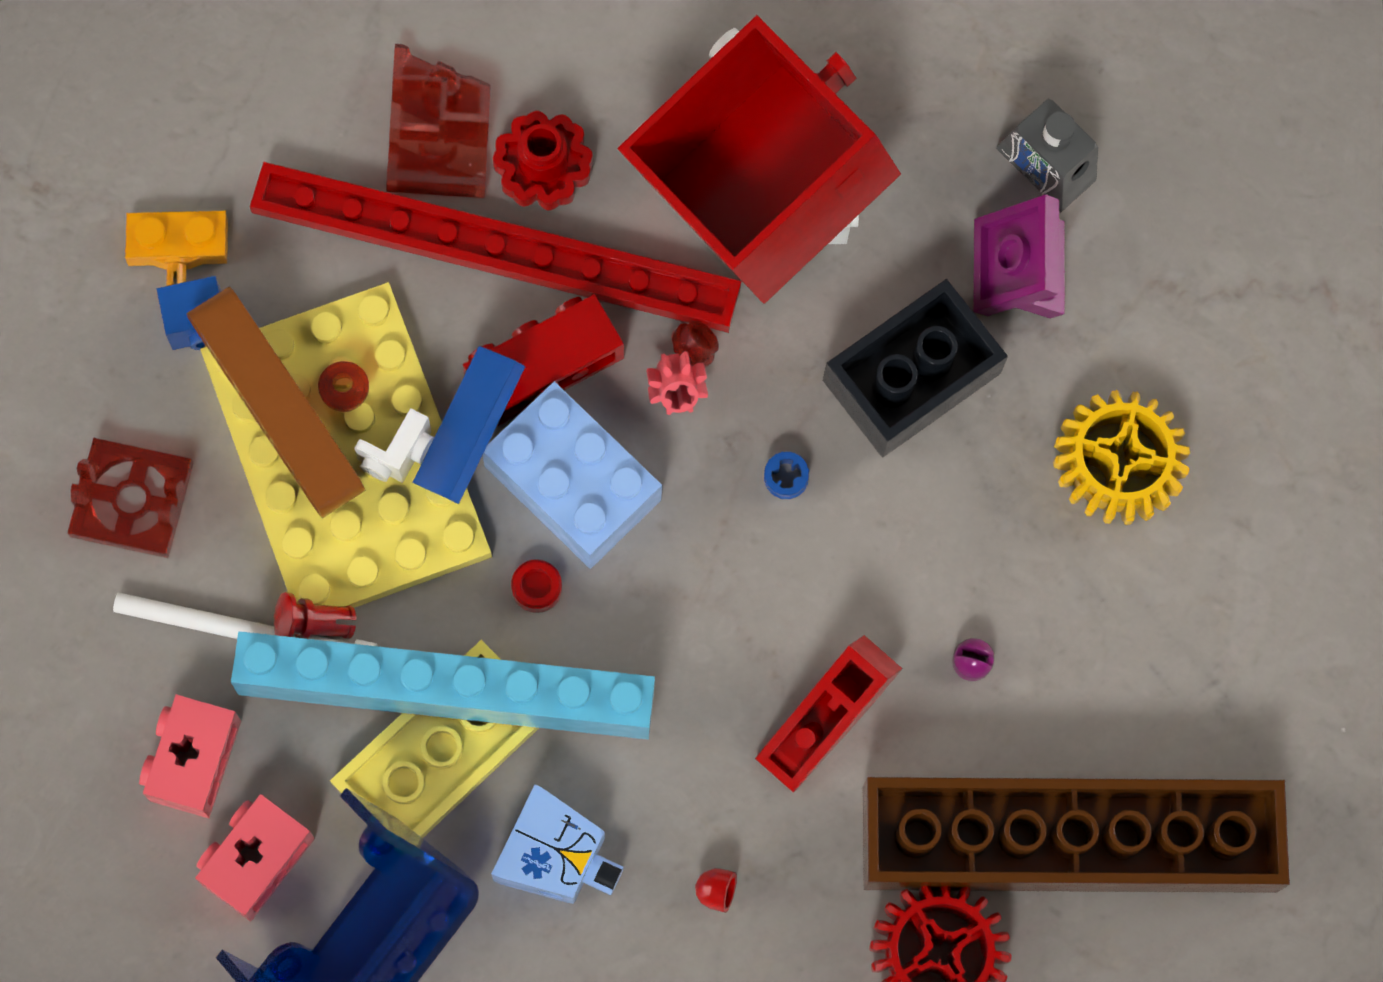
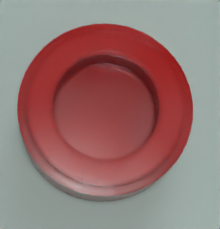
(536, 586)

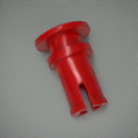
(308, 619)

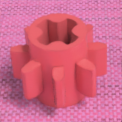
(677, 383)

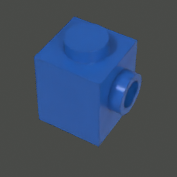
(176, 302)

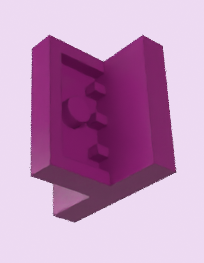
(1020, 259)

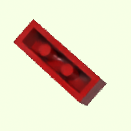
(559, 349)

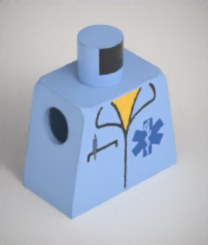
(554, 852)

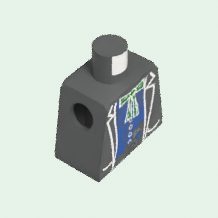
(1050, 150)

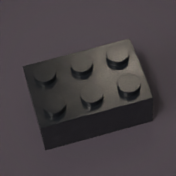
(914, 367)

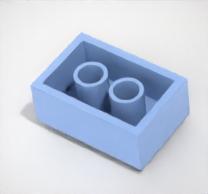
(572, 475)

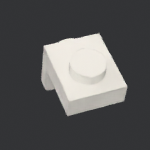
(407, 447)

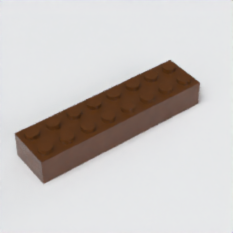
(1075, 834)

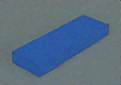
(469, 424)

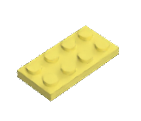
(430, 763)

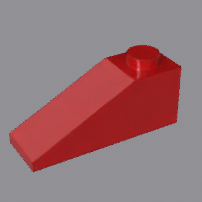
(828, 712)

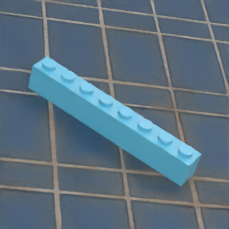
(443, 685)

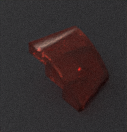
(436, 129)

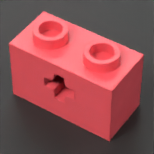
(195, 785)
(281, 845)

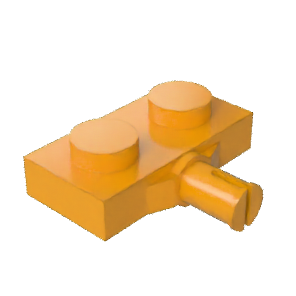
(176, 241)

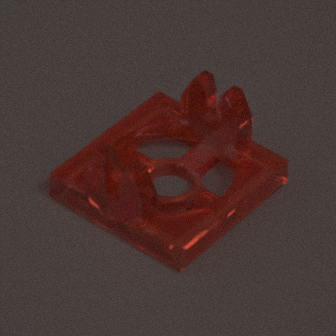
(103, 456)

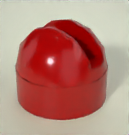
(716, 889)

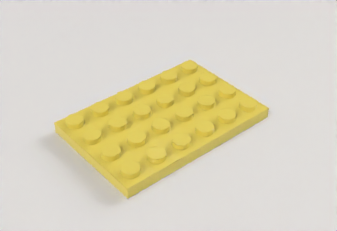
(394, 529)

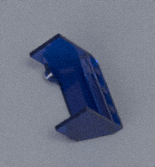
(390, 924)

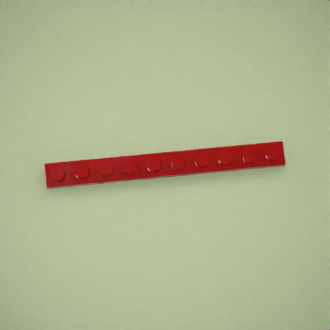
(495, 246)

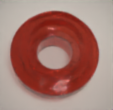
(696, 340)
(346, 400)

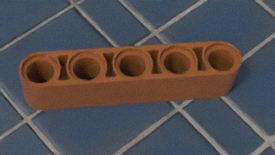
(275, 402)

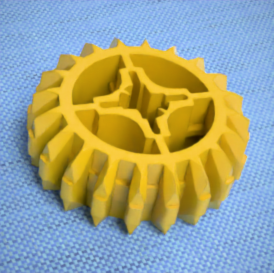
(1140, 459)

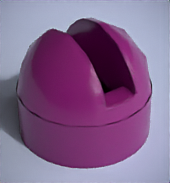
(970, 668)

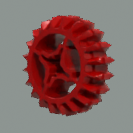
(928, 930)

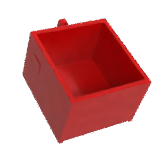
(762, 157)

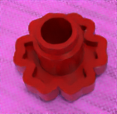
(542, 160)

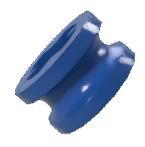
(773, 467)

